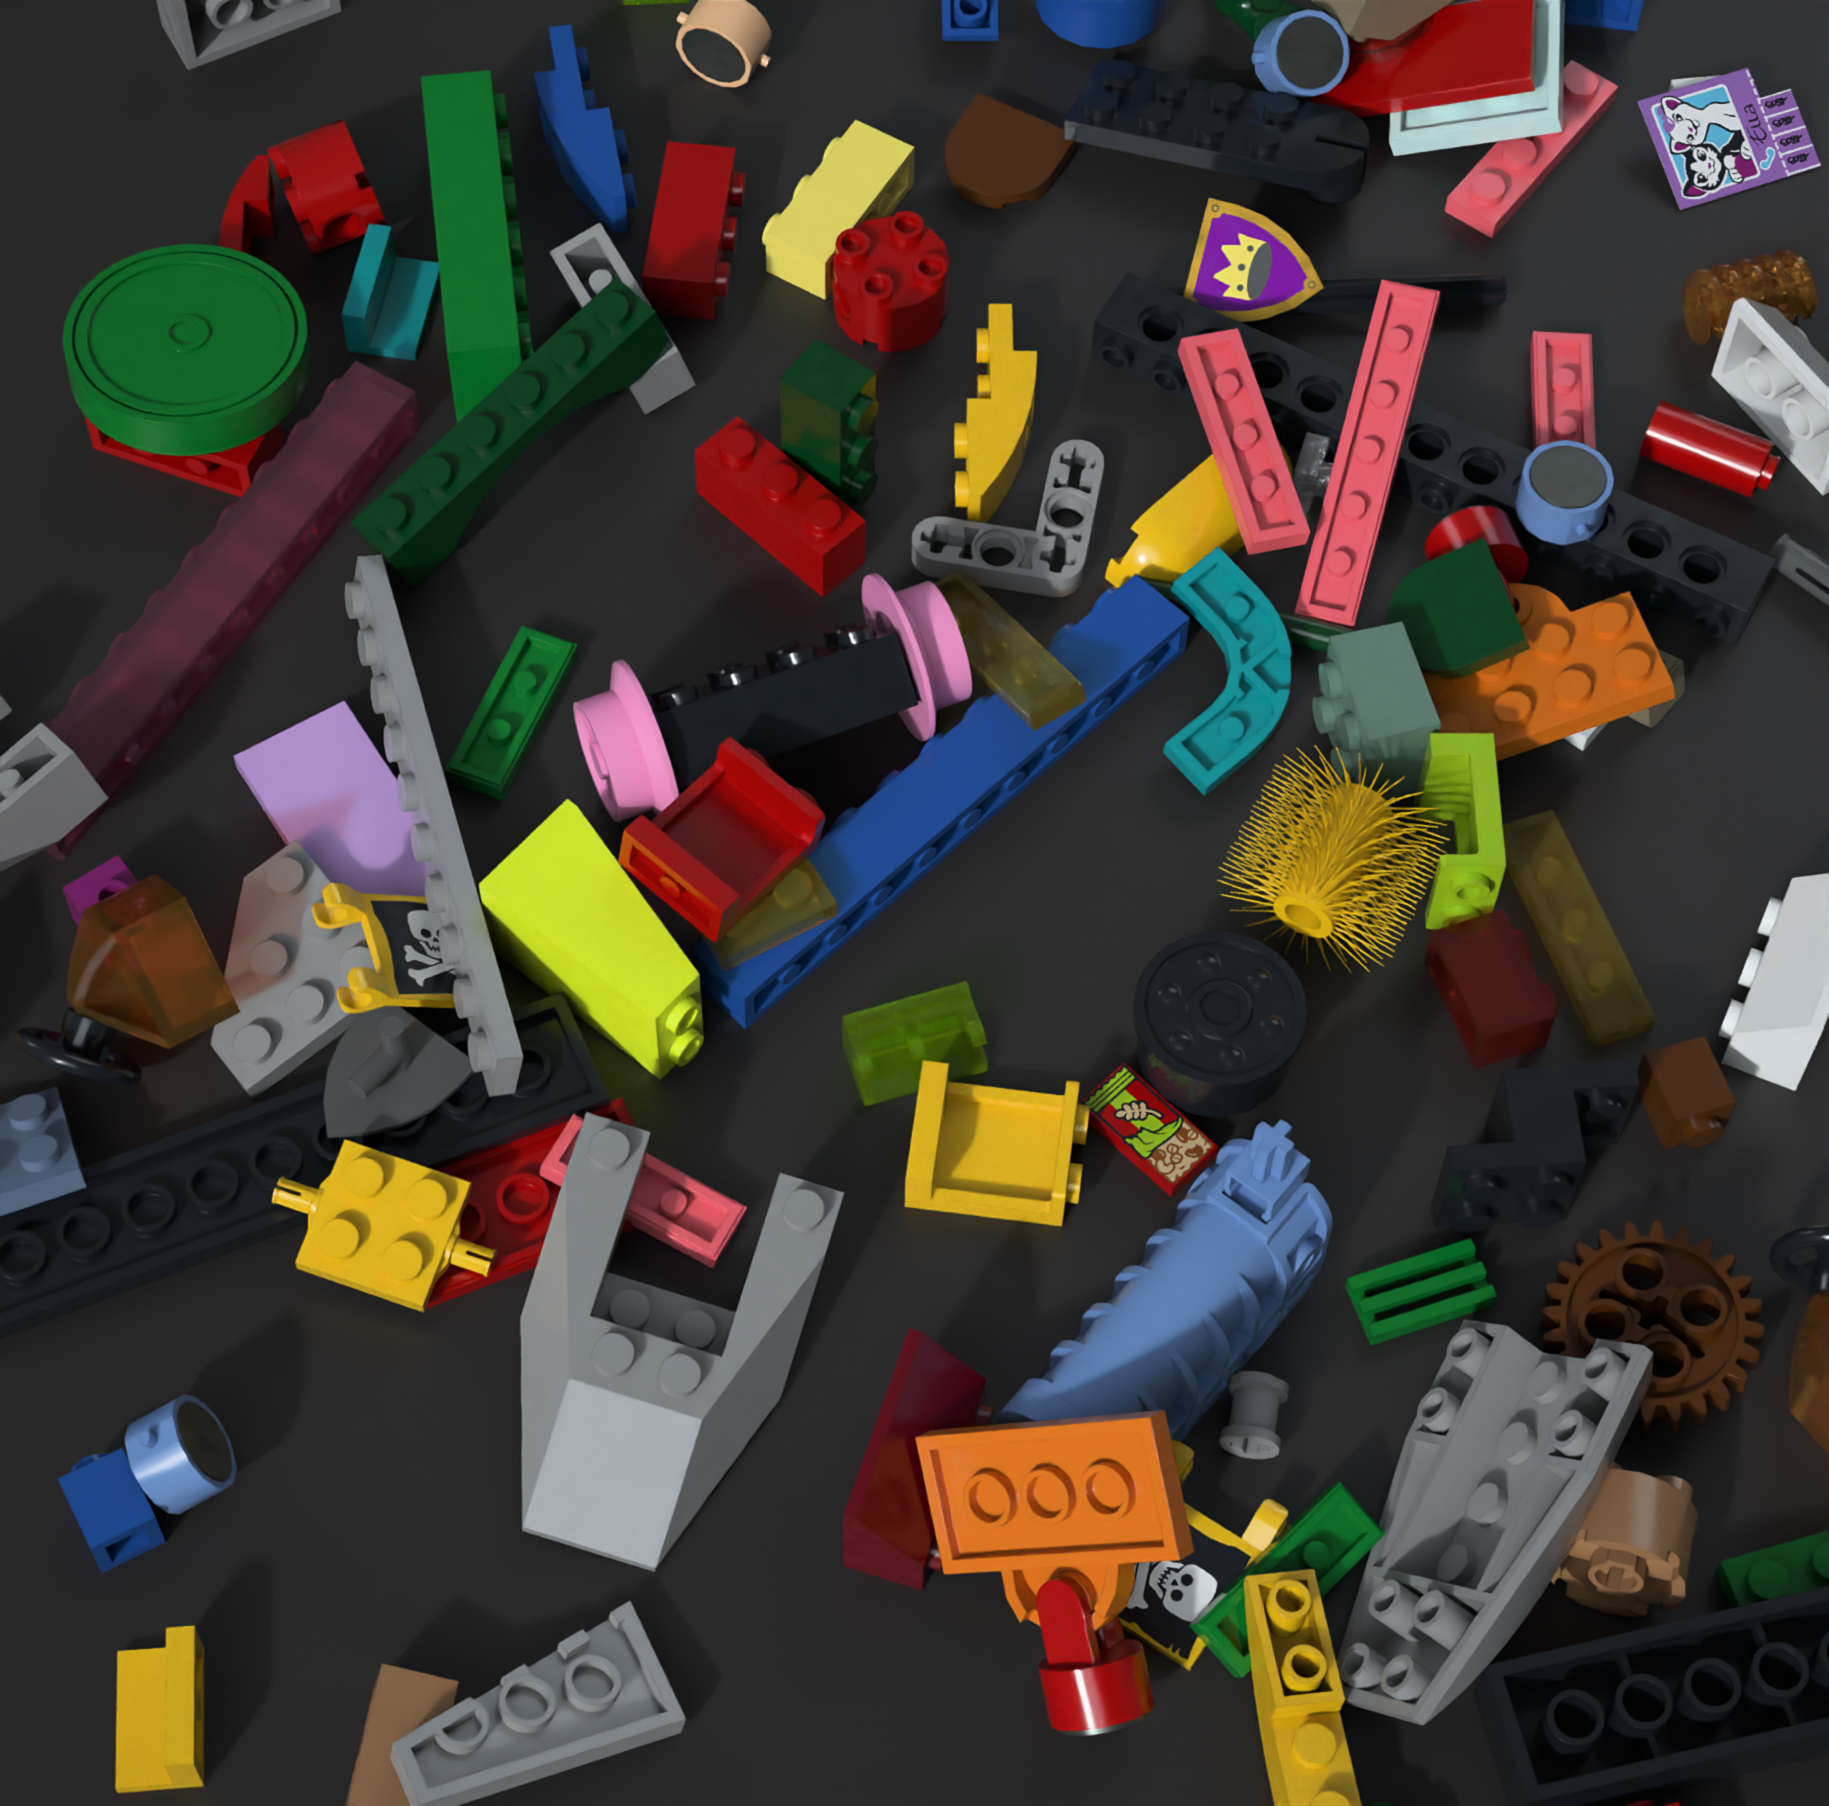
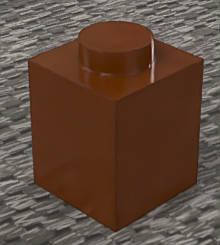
(1685, 1093)

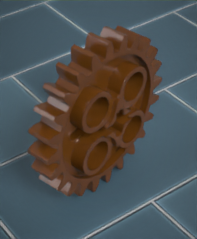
(1685, 1283)

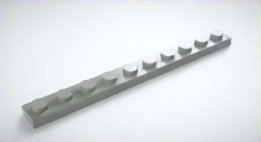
(435, 831)

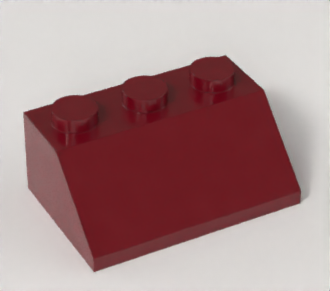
(888, 1511)

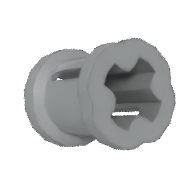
(1254, 1415)

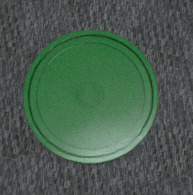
(187, 349)

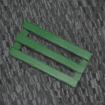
(1406, 1270)

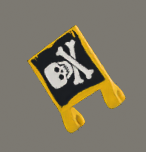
(402, 947)
(1177, 1591)

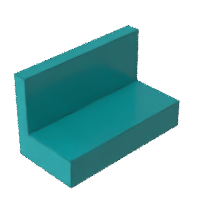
(388, 299)

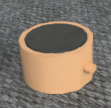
(724, 41)

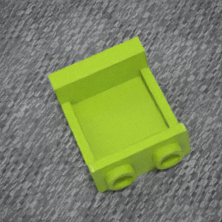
(1463, 785)

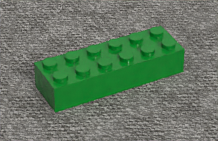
(473, 234)

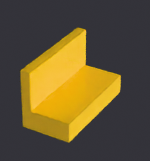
(161, 1714)

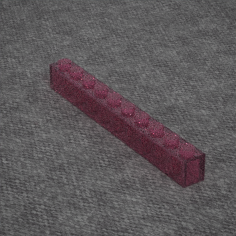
(232, 581)

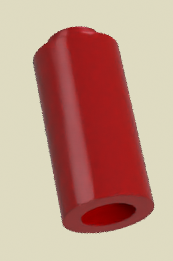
(1709, 450)

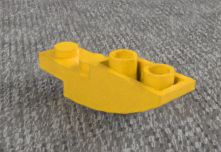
(996, 420)
(1297, 1691)

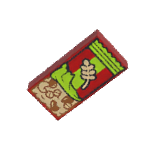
(1148, 1130)

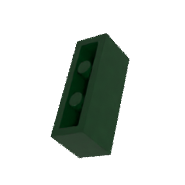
(830, 421)

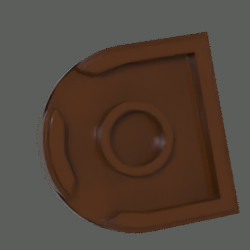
(1004, 154)

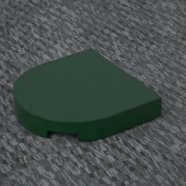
(1458, 613)

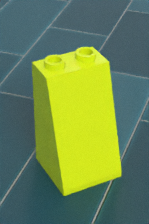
(583, 929)

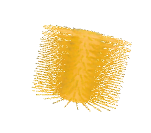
(1333, 859)

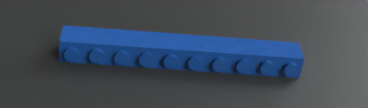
(955, 790)

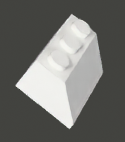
(1778, 384)
(1787, 987)

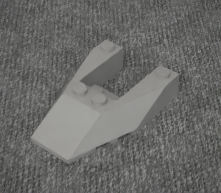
(638, 1390)

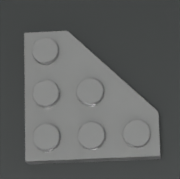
(284, 973)

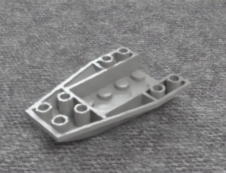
(1482, 1511)

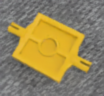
(384, 1226)

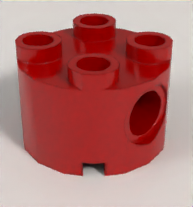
(326, 186)
(891, 282)

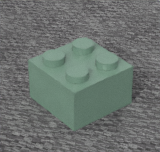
(1376, 707)

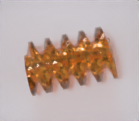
(1773, 280)

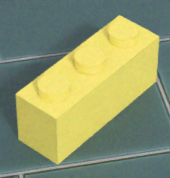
(858, 181)

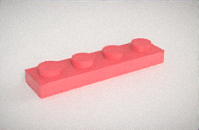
(1519, 166)
(1243, 441)

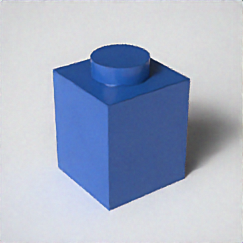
(111, 1509)

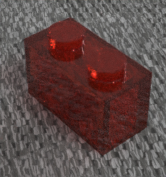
(1491, 988)

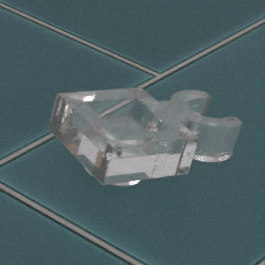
(1312, 472)

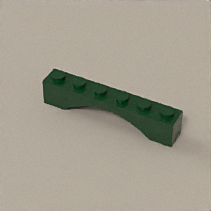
(434, 499)

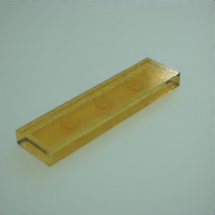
(1009, 656)
(1575, 930)

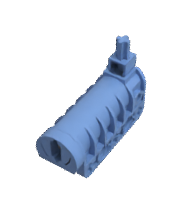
(1200, 1299)

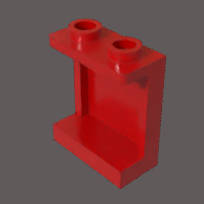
(724, 840)

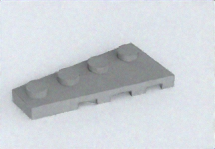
(567, 1710)

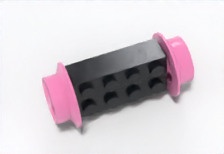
(898, 662)

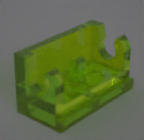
(893, 1039)

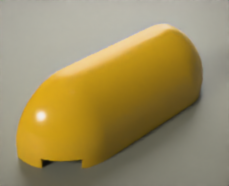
(1182, 528)

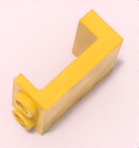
(994, 1149)

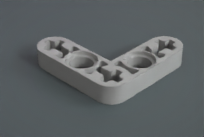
(1031, 549)

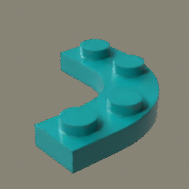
(1256, 665)

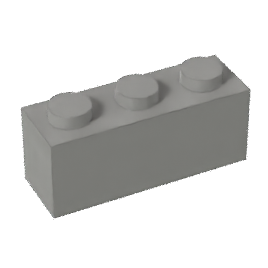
(587, 267)

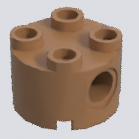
(1633, 1545)

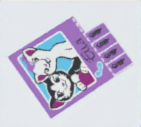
(1726, 137)

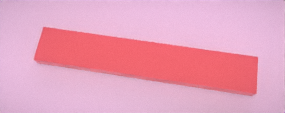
(1368, 454)

